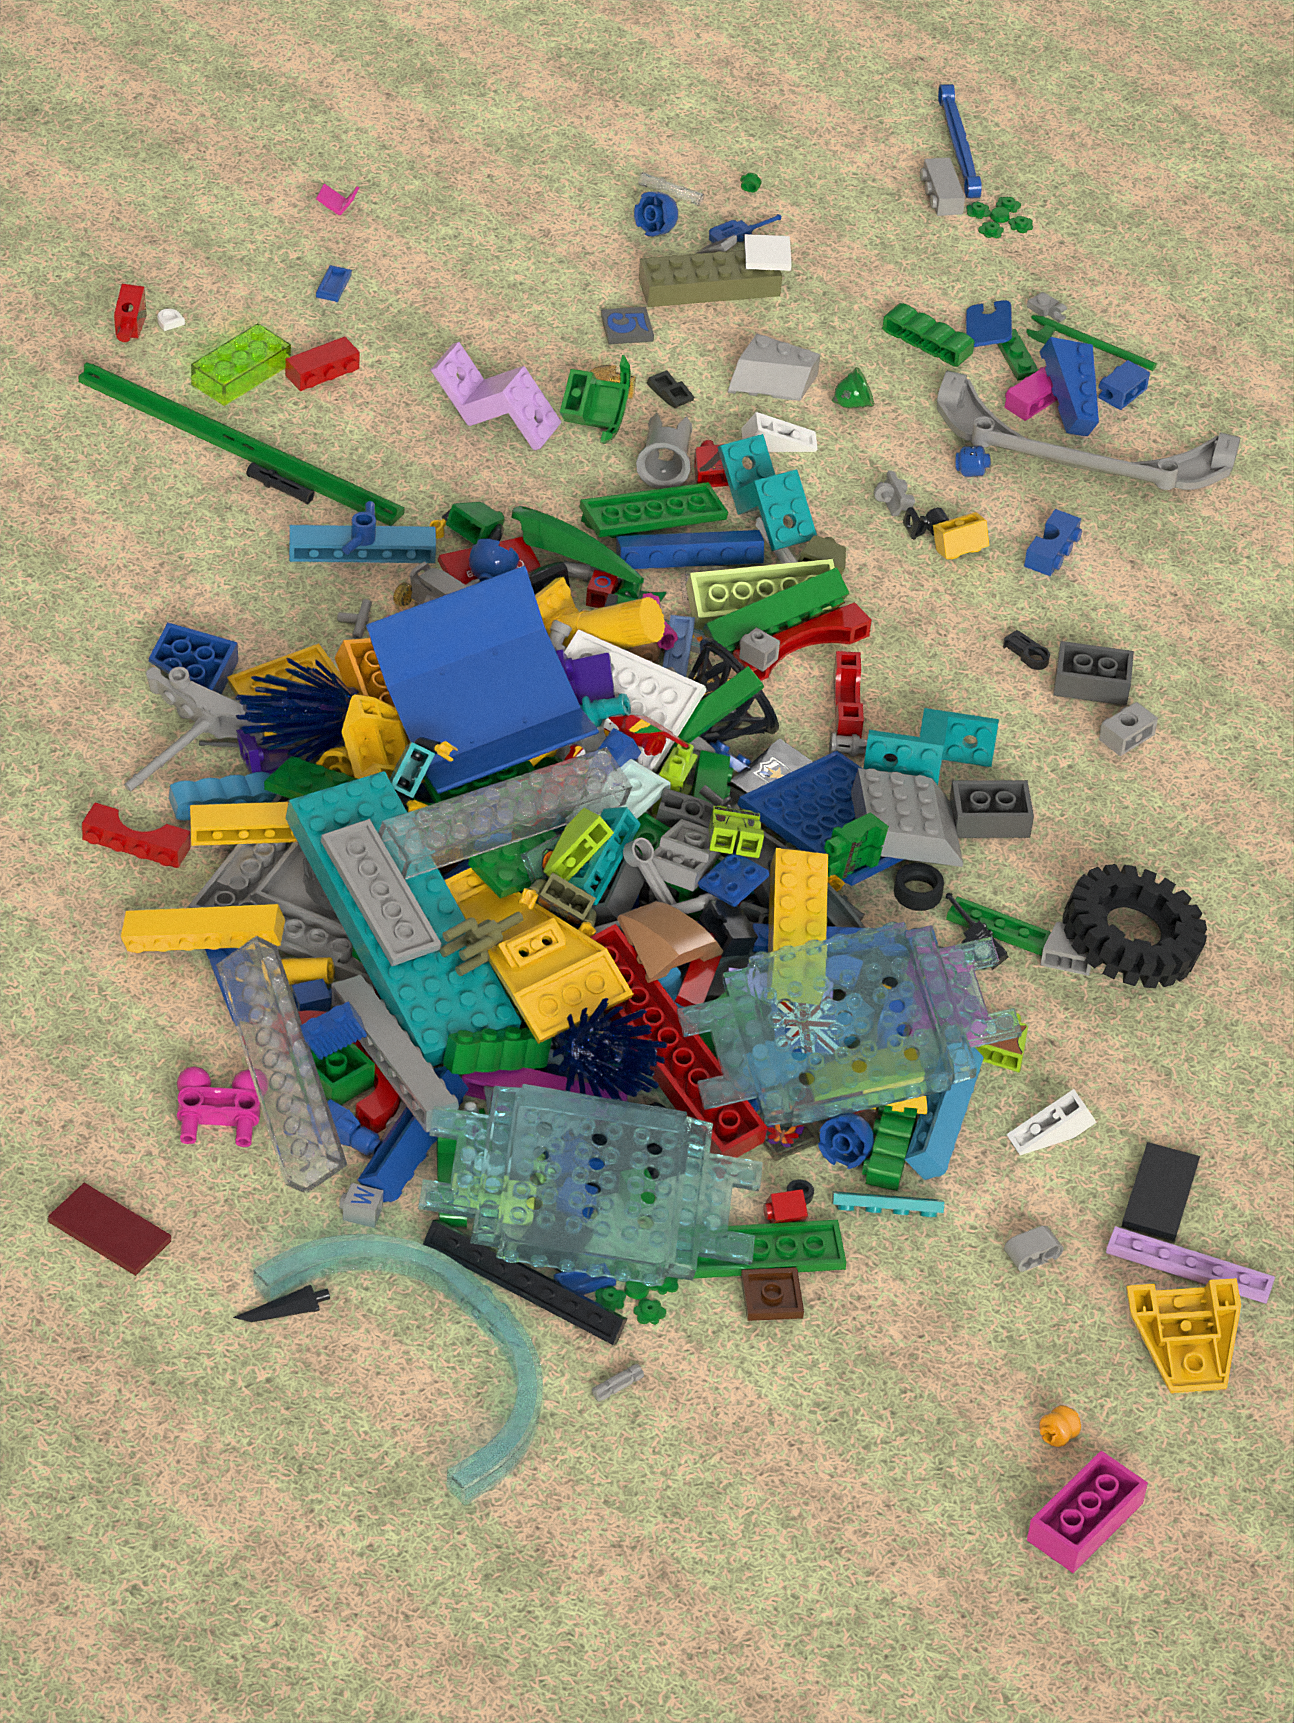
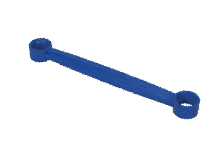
(972, 183)

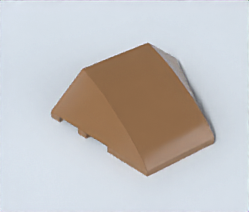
(666, 938)

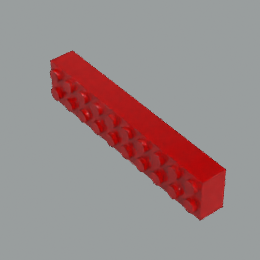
(687, 1059)

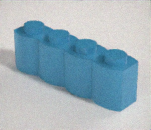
(227, 790)

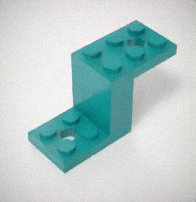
(769, 493)
(939, 740)

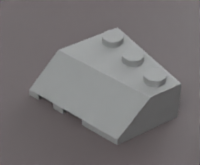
(775, 369)

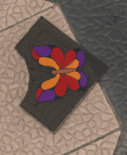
(785, 1140)

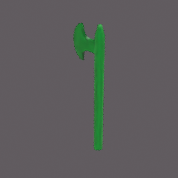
(1051, 326)

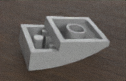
(685, 855)

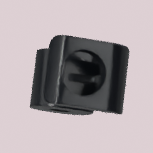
(919, 525)

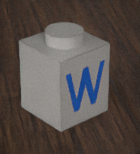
(362, 1205)

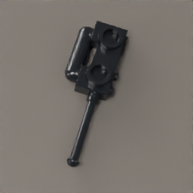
(978, 931)

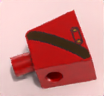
(130, 323)
(708, 465)

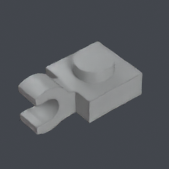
(1047, 306)

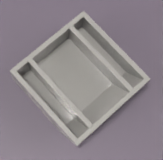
(916, 815)

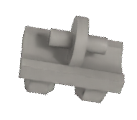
(893, 494)

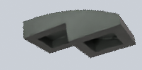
(669, 390)

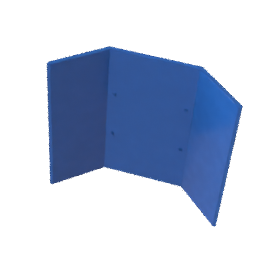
(479, 677)

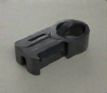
(1026, 647)

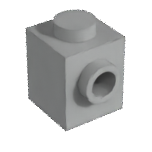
(759, 649)

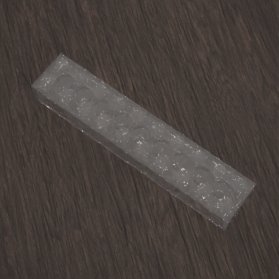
(504, 812)
(281, 1065)

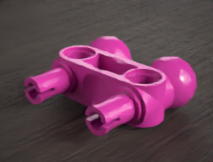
(216, 1105)

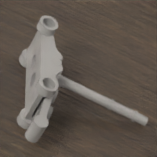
(205, 707)

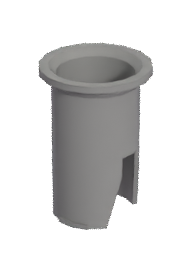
(662, 473)

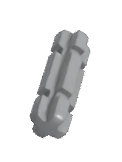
(618, 1382)

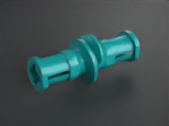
(605, 708)

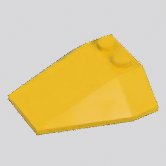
(373, 736)
(1188, 1332)

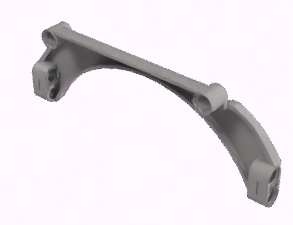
(1187, 471)

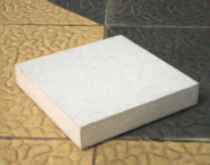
(767, 252)

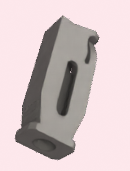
(434, 583)

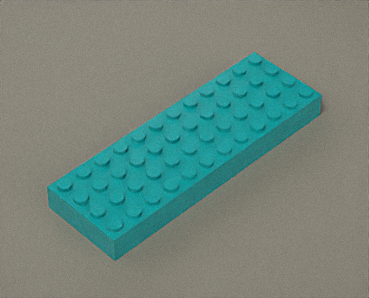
(424, 991)

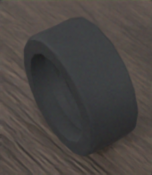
(918, 900)

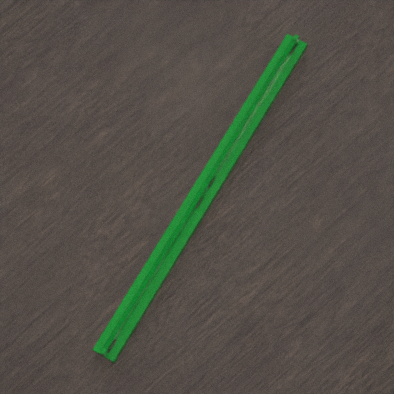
(215, 432)

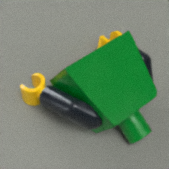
(471, 521)

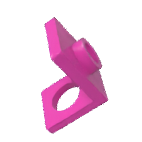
(334, 200)

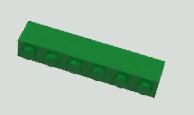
(779, 609)

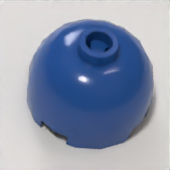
(656, 211)
(491, 560)
(846, 1135)

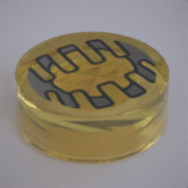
(402, 595)

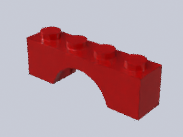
(847, 680)
(164, 845)

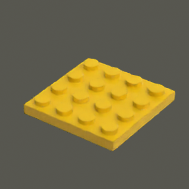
(243, 684)

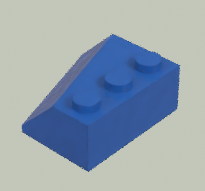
(203, 655)

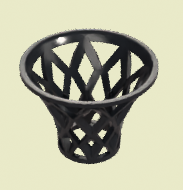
(723, 733)

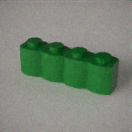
(928, 335)
(495, 1050)
(890, 1147)

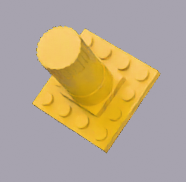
(621, 624)

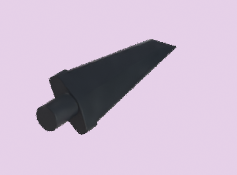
(295, 1303)

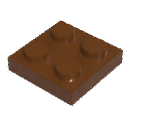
(772, 1294)

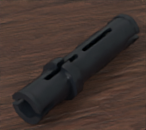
(271, 478)

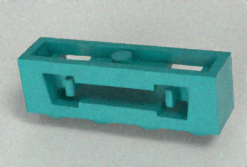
(609, 855)

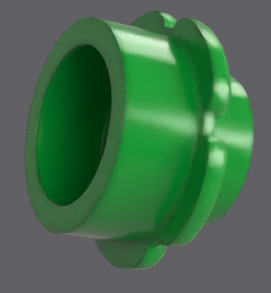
(750, 182)

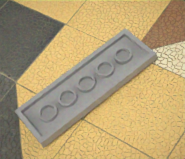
(380, 892)

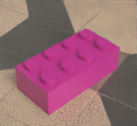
(1087, 1511)

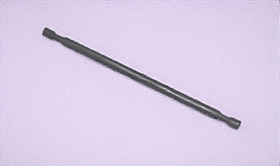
(235, 744)

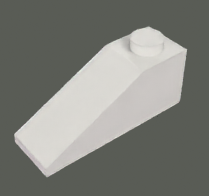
(780, 435)
(1053, 1124)

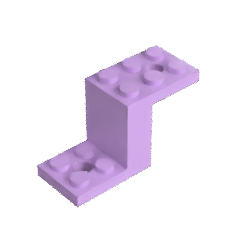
(488, 398)

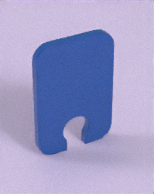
(989, 328)

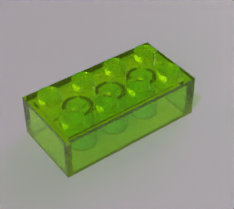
(240, 364)

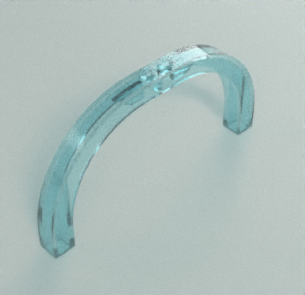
(401, 1256)

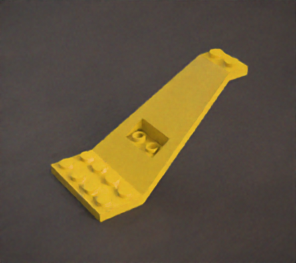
(552, 978)

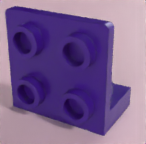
(589, 676)
(257, 758)

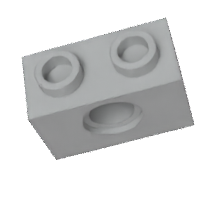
(1128, 728)

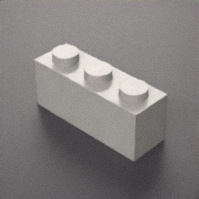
(942, 186)

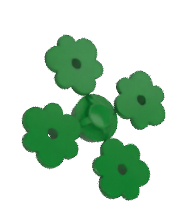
(1000, 215)
(647, 1310)

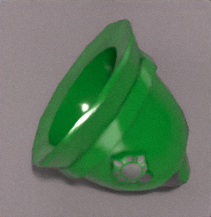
(853, 391)

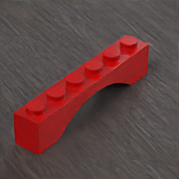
(840, 626)

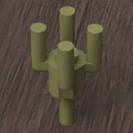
(477, 939)

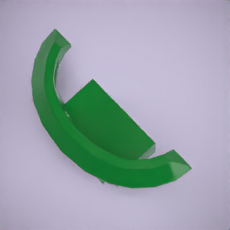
(597, 401)

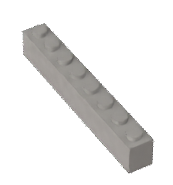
(394, 1051)

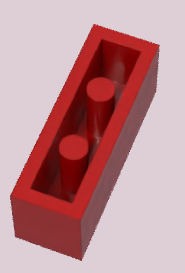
(322, 363)

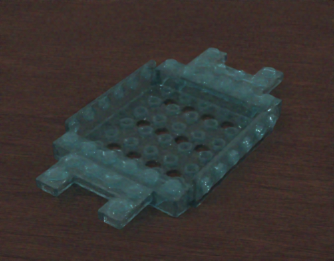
(940, 1007)
(494, 1183)

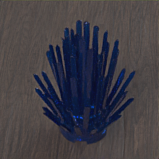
(300, 710)
(608, 1054)

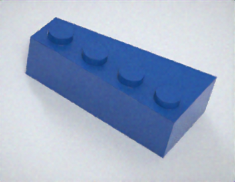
(1074, 383)

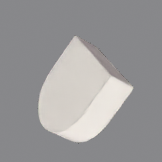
(170, 319)

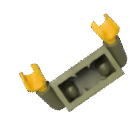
(563, 901)

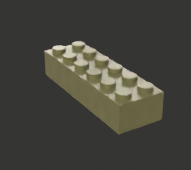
(704, 279)

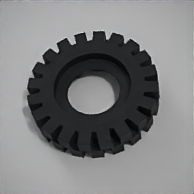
(1178, 922)

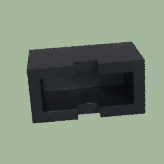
(729, 927)

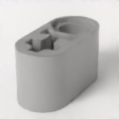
(1033, 1248)

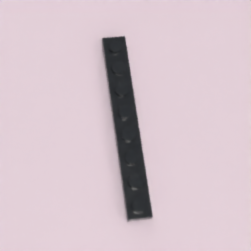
(527, 1283)

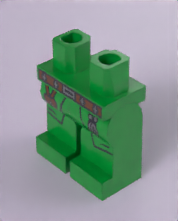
(855, 845)

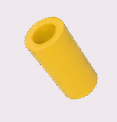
(309, 969)

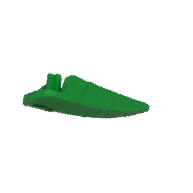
(564, 539)

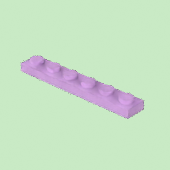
(1188, 1263)

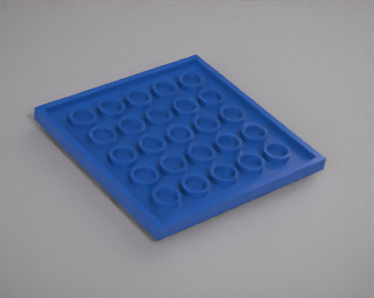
(810, 805)

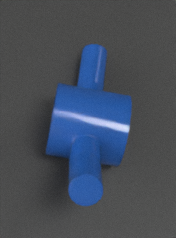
(363, 529)

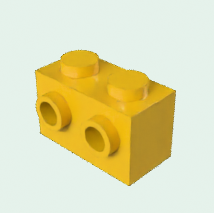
(961, 535)

